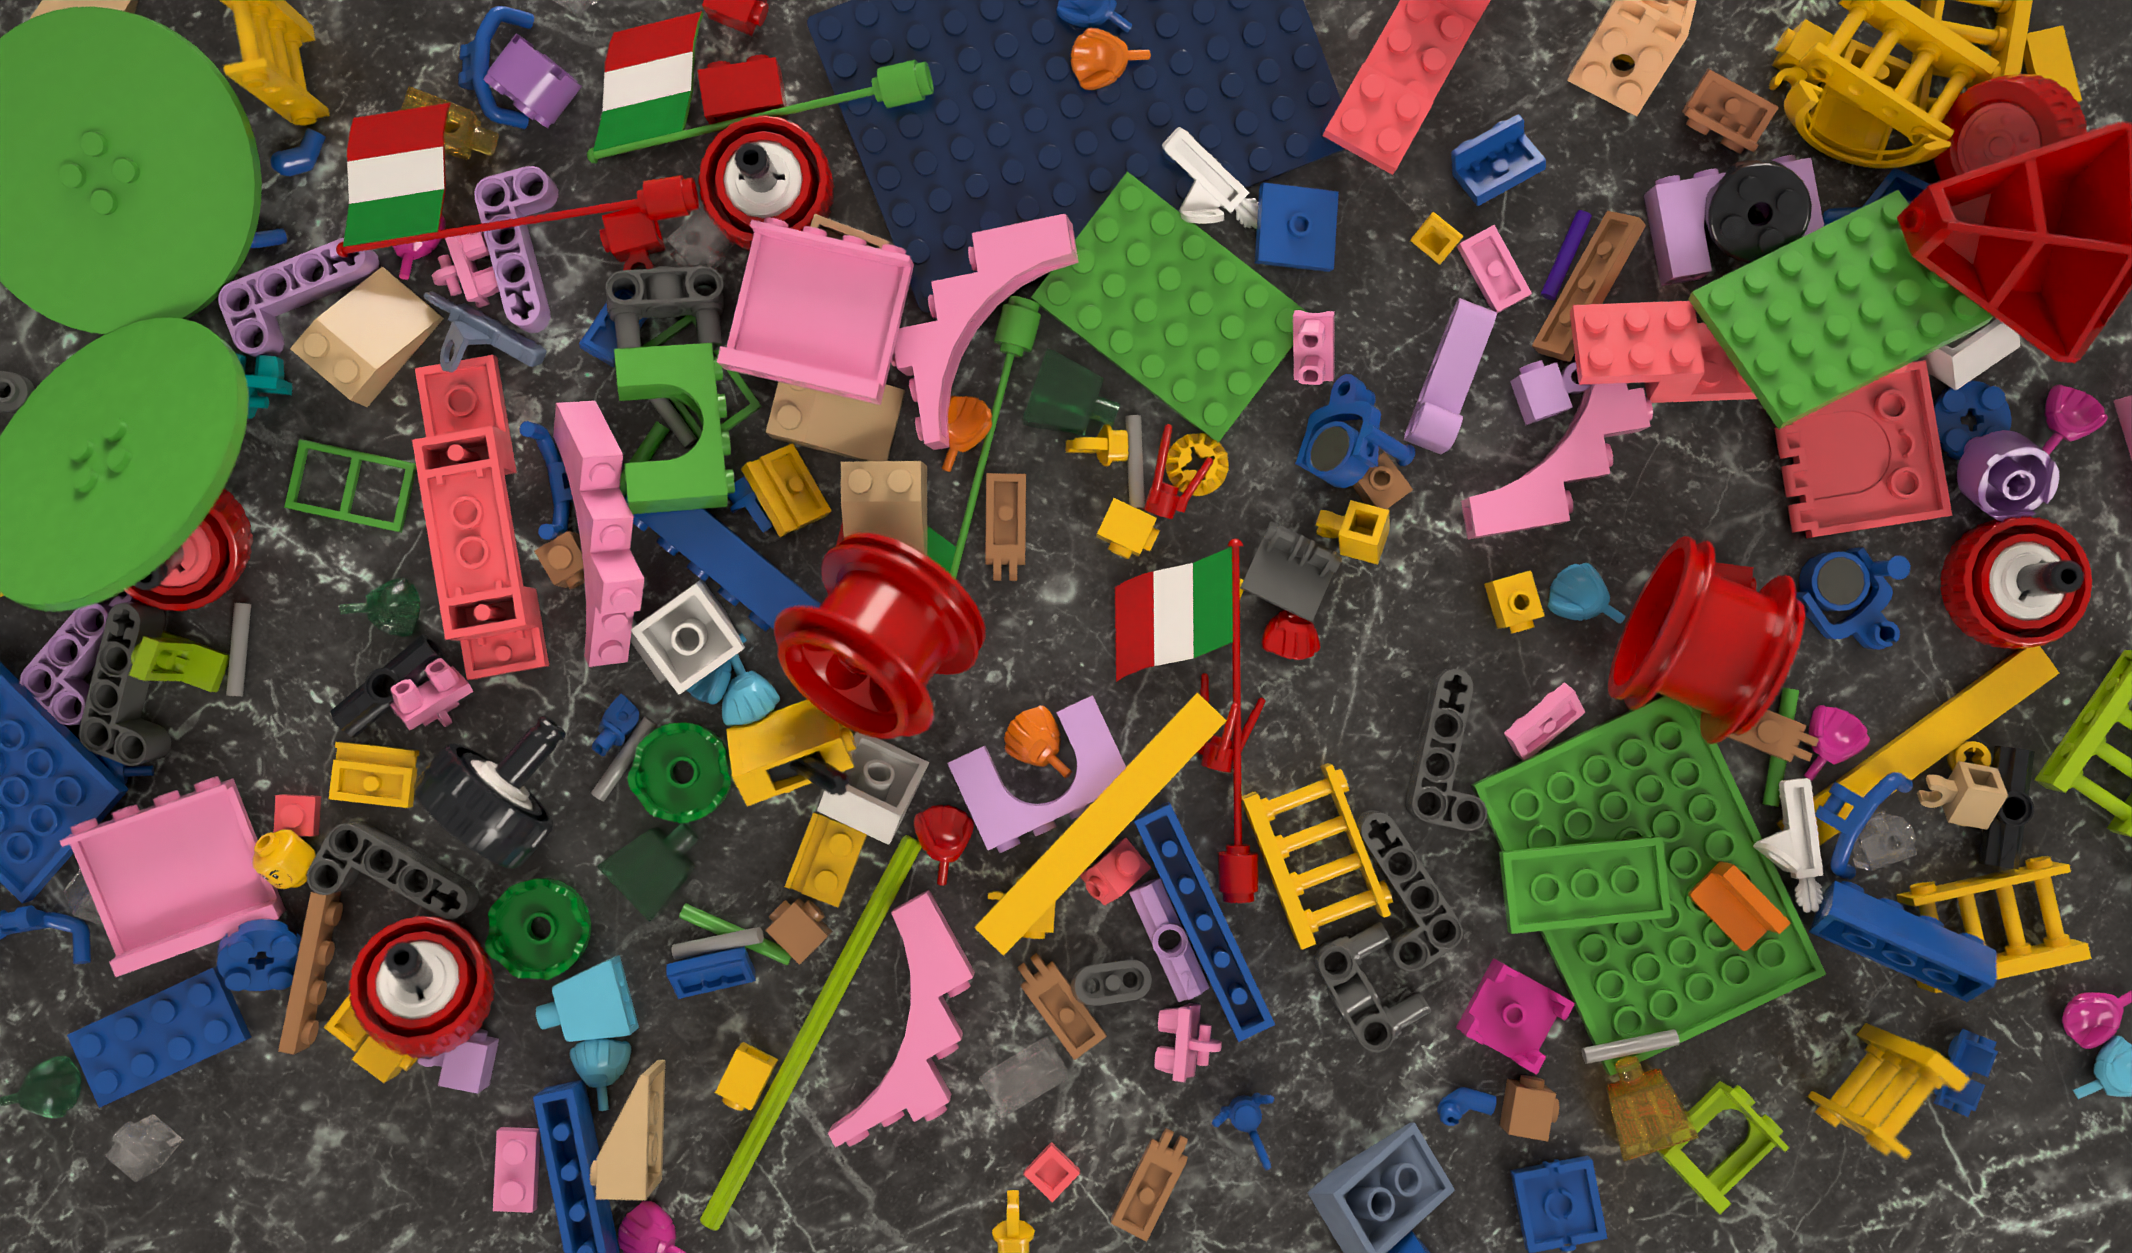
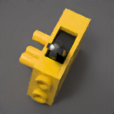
(790, 751)

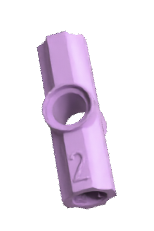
(1179, 962)

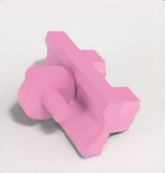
(475, 284)
(1313, 347)
(431, 699)
(1188, 1046)

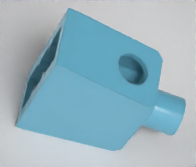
(591, 1004)

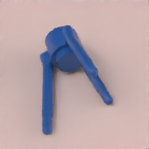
(1246, 1117)

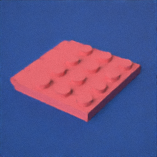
(1867, 459)

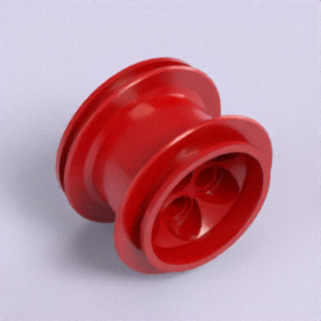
(879, 636)
(1707, 641)

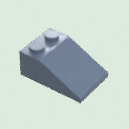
(1382, 1192)

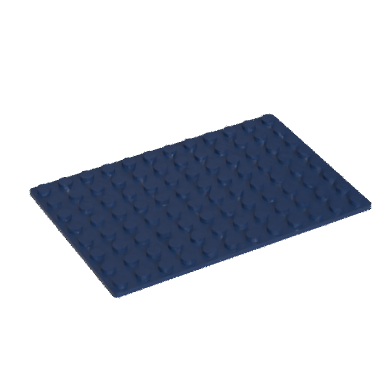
(1023, 141)

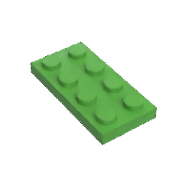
(1585, 884)

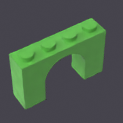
(688, 376)

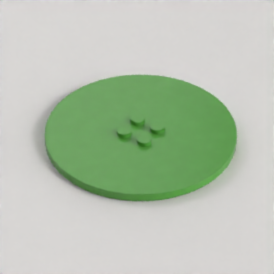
(119, 170)
(116, 461)

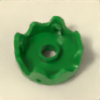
(653, 777)
(511, 935)

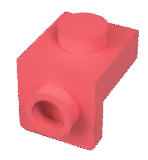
(1115, 872)

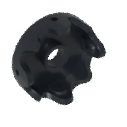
(1738, 191)

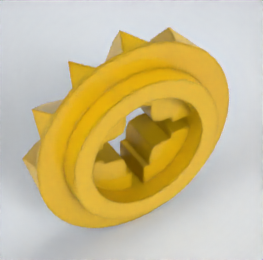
(1205, 447)

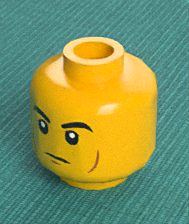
(283, 859)

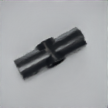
(370, 701)
(2004, 837)

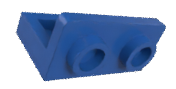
(1496, 161)

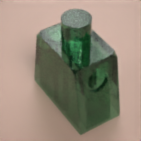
(1067, 397)
(652, 868)

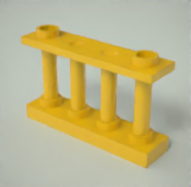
(1920, 34)
(2005, 41)
(272, 63)
(1277, 848)
(2019, 955)
(1889, 1055)

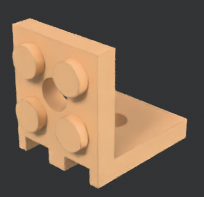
(1647, 33)

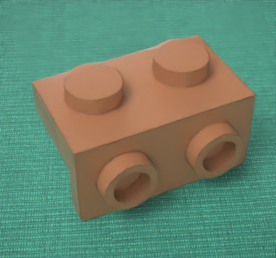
(1728, 111)

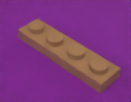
(1589, 281)
(308, 985)

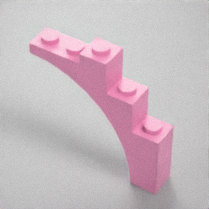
(933, 350)
(1580, 455)
(605, 530)
(913, 1079)

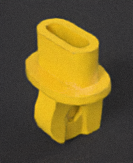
(1109, 445)
(1013, 1234)

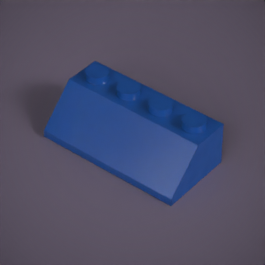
(1905, 942)

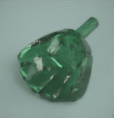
(390, 607)
(48, 1088)

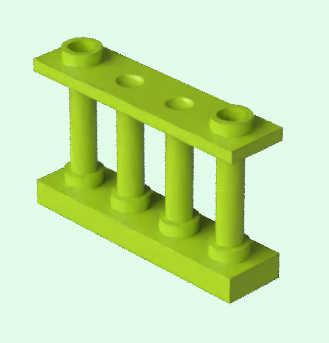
(2088, 739)

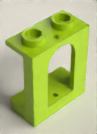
(1760, 1140)

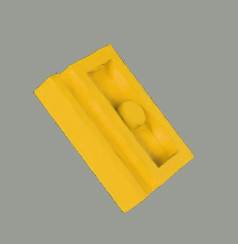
(786, 490)
(374, 774)
(826, 859)

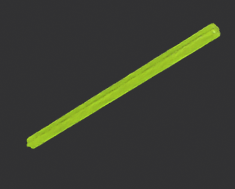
(810, 1033)

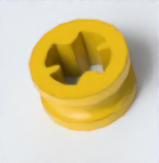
(1981, 757)

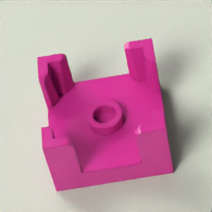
(1513, 1014)

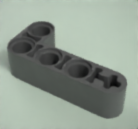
(111, 721)
(1448, 748)
(400, 876)
(1402, 884)

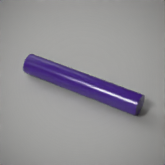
(1566, 255)

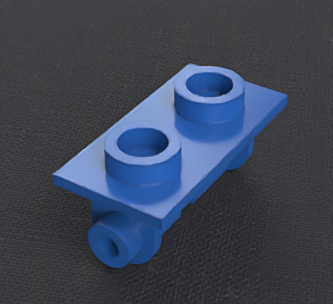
(1968, 1058)

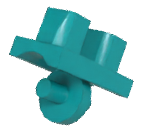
(267, 379)

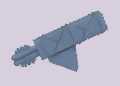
(474, 328)

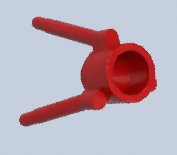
(1163, 496)
(1219, 752)

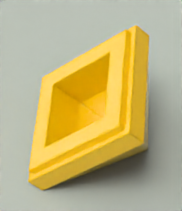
(1436, 238)

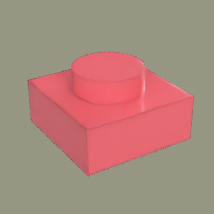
(297, 814)
(1051, 1172)

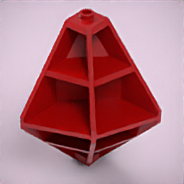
(2036, 237)

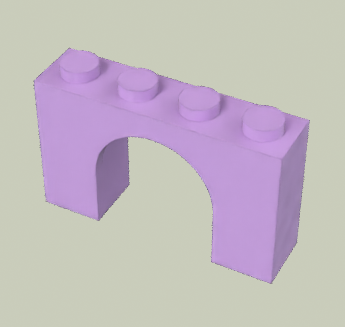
(1678, 218)
(1004, 817)

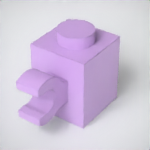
(1544, 390)
(468, 1065)

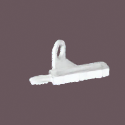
(1211, 184)
(1797, 846)

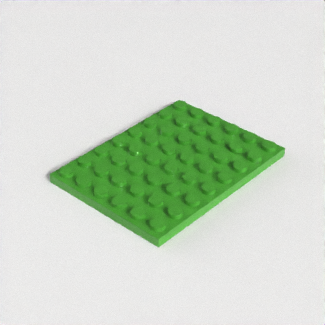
(1638, 780)

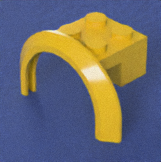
(1848, 130)

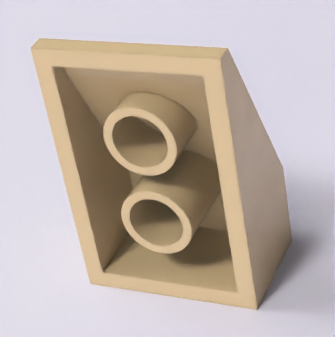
(367, 336)
(835, 422)
(886, 500)
(633, 1153)

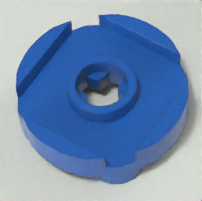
(1984, 403)
(237, 955)

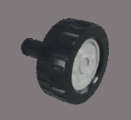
(487, 801)

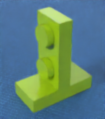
(178, 660)

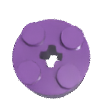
(532, 81)
(2006, 475)

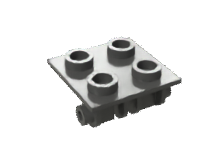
(1291, 571)

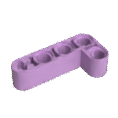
(520, 250)
(299, 291)
(1437, 411)
(66, 673)

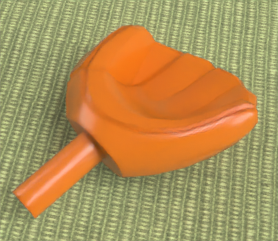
(1101, 58)
(967, 426)
(1035, 739)

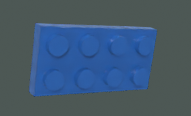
(158, 1036)

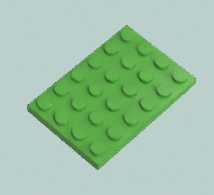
(1171, 308)
(1833, 312)

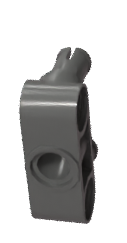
(665, 294)
(1355, 995)

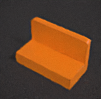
(1737, 906)

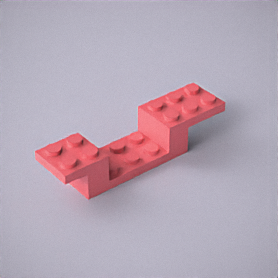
(1402, 78)
(1655, 346)
(471, 521)

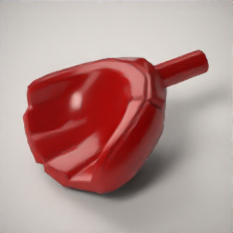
(1290, 637)
(943, 835)

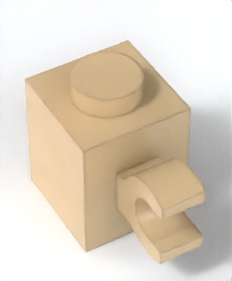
(1968, 796)

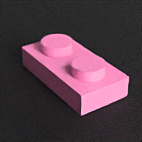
(1494, 269)
(1544, 722)
(516, 1169)

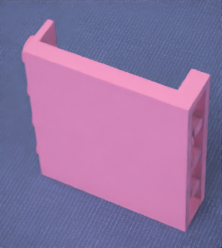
(818, 311)
(173, 873)

